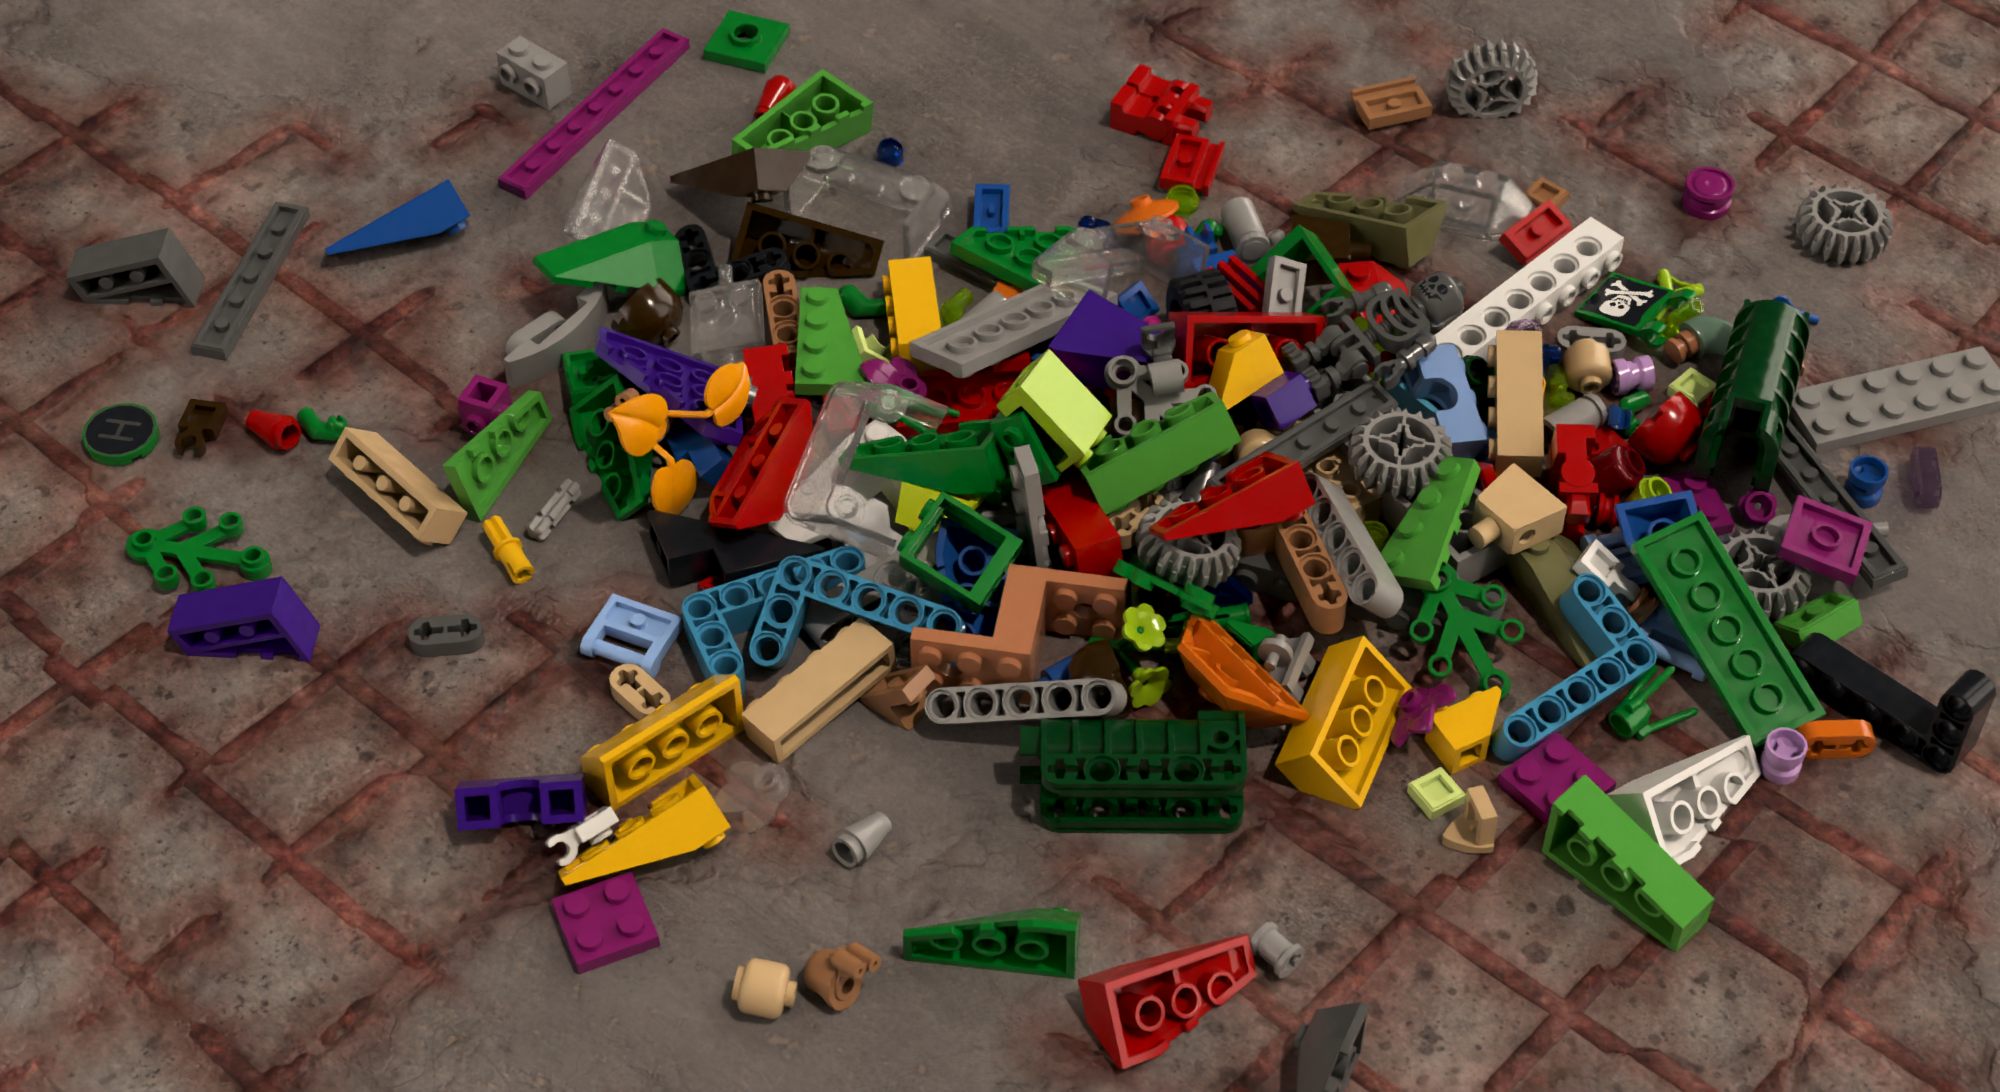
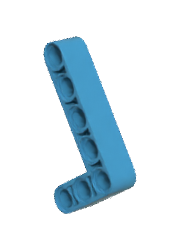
(849, 601)
(734, 607)
(1585, 685)

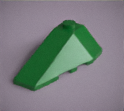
(618, 258)
(949, 462)
(622, 475)
(1017, 942)

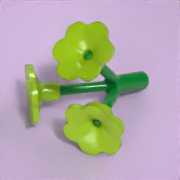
(1146, 633)

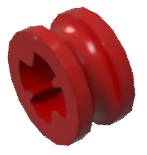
(1605, 510)

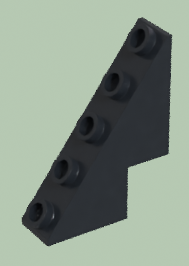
(697, 550)

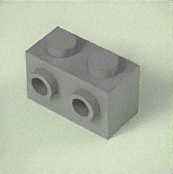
(534, 72)

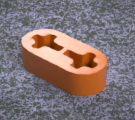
(1838, 738)

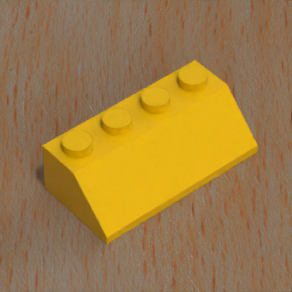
(1349, 724)
(665, 741)

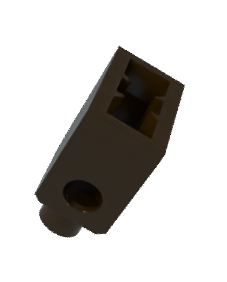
(1336, 239)

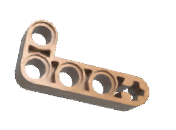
(782, 312)
(1305, 566)

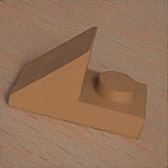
(901, 695)

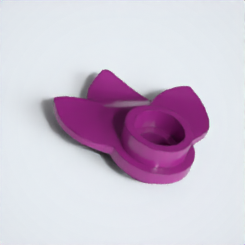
(897, 372)
(1417, 711)

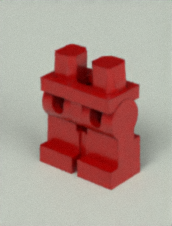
(1158, 107)
(1573, 475)

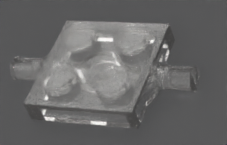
(726, 318)

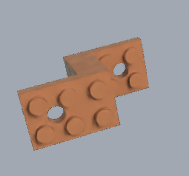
(1030, 605)

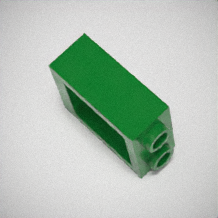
(1299, 247)
(1017, 431)
(931, 515)

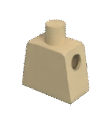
(1515, 513)

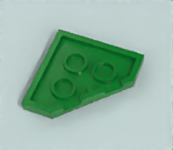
(1007, 253)

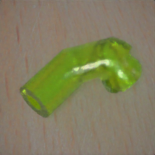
(954, 306)
(1688, 310)
(1557, 387)

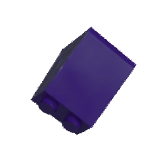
(1095, 336)

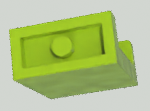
(1059, 406)

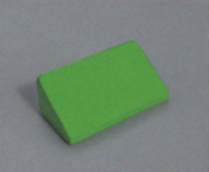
(1827, 614)

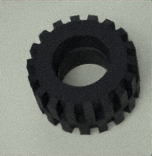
(1200, 293)

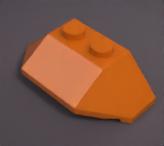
(1234, 677)

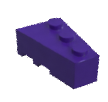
(245, 618)

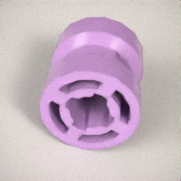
(1632, 375)
(1783, 756)

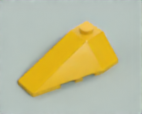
(677, 824)

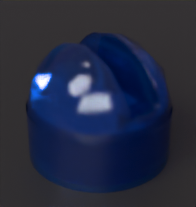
(890, 152)

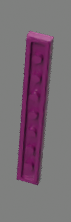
(593, 114)

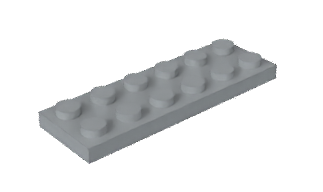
(996, 332)
(1897, 399)

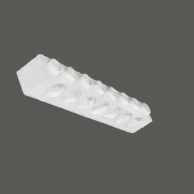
(1538, 288)

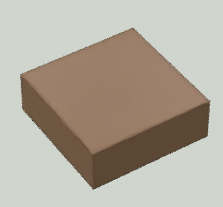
(1544, 190)

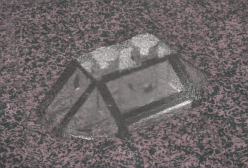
(610, 194)
(1478, 200)

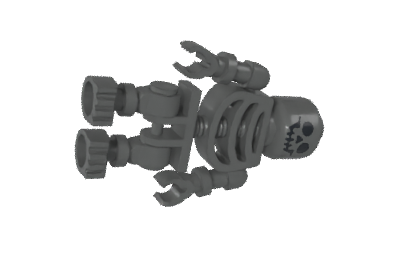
(1403, 334)

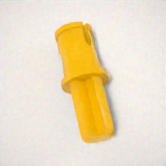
(508, 550)

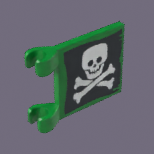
(1632, 306)

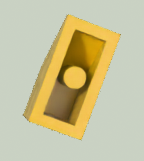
(1243, 367)

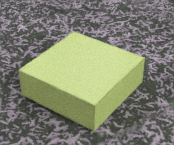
(1694, 386)
(1436, 793)

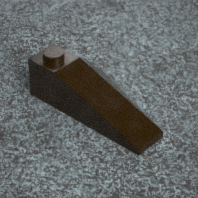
(749, 173)
(810, 245)

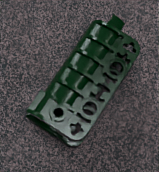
(1756, 386)
(1139, 767)

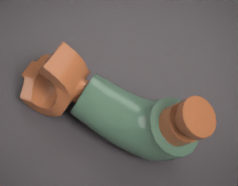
(1701, 337)

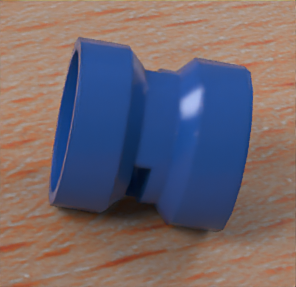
(1866, 480)

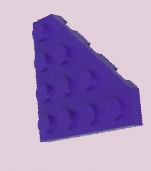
(668, 374)

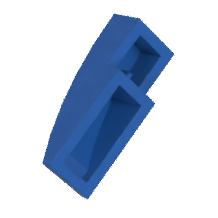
(706, 456)

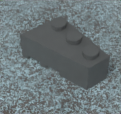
(136, 268)

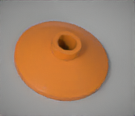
(1144, 209)

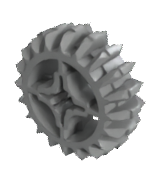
(1489, 73)
(1844, 224)
(1376, 448)
(1193, 559)
(1762, 572)

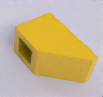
(1464, 730)

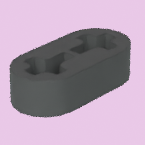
(446, 635)

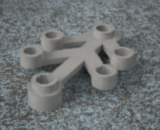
(1153, 406)

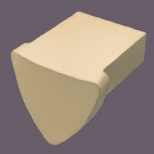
(1476, 827)

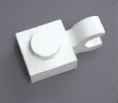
(1601, 562)
(594, 829)

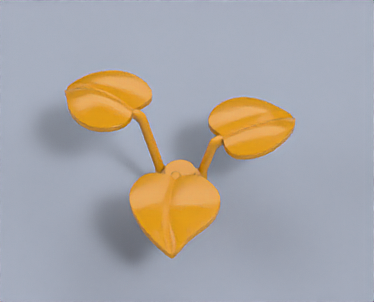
(643, 422)

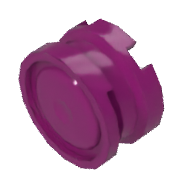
(1708, 193)

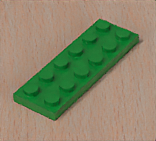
(1726, 629)

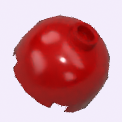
(1669, 432)

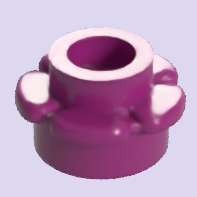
(1767, 511)

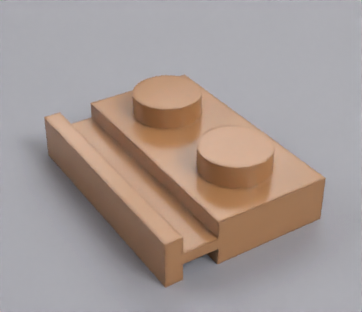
(1391, 103)

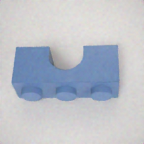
(1444, 380)

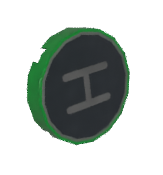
(120, 434)

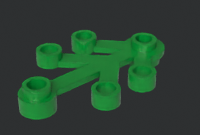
(149, 546)
(1191, 596)
(1463, 624)

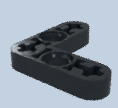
(708, 275)

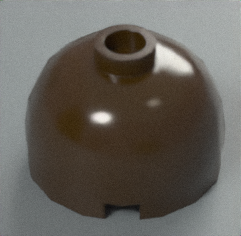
(651, 314)
(1098, 661)

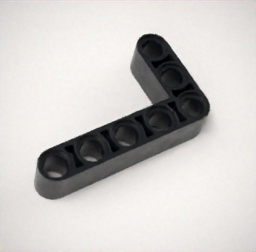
(1930, 733)

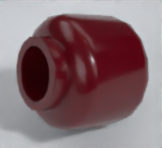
(1618, 470)

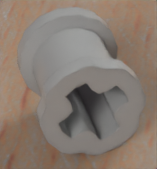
(1276, 949)

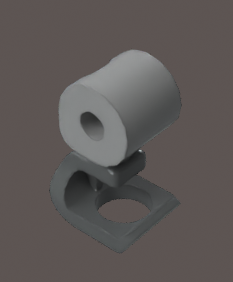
(1164, 371)

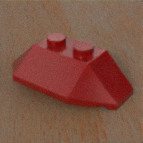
(762, 467)

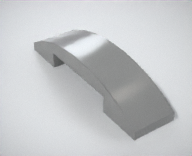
(535, 361)

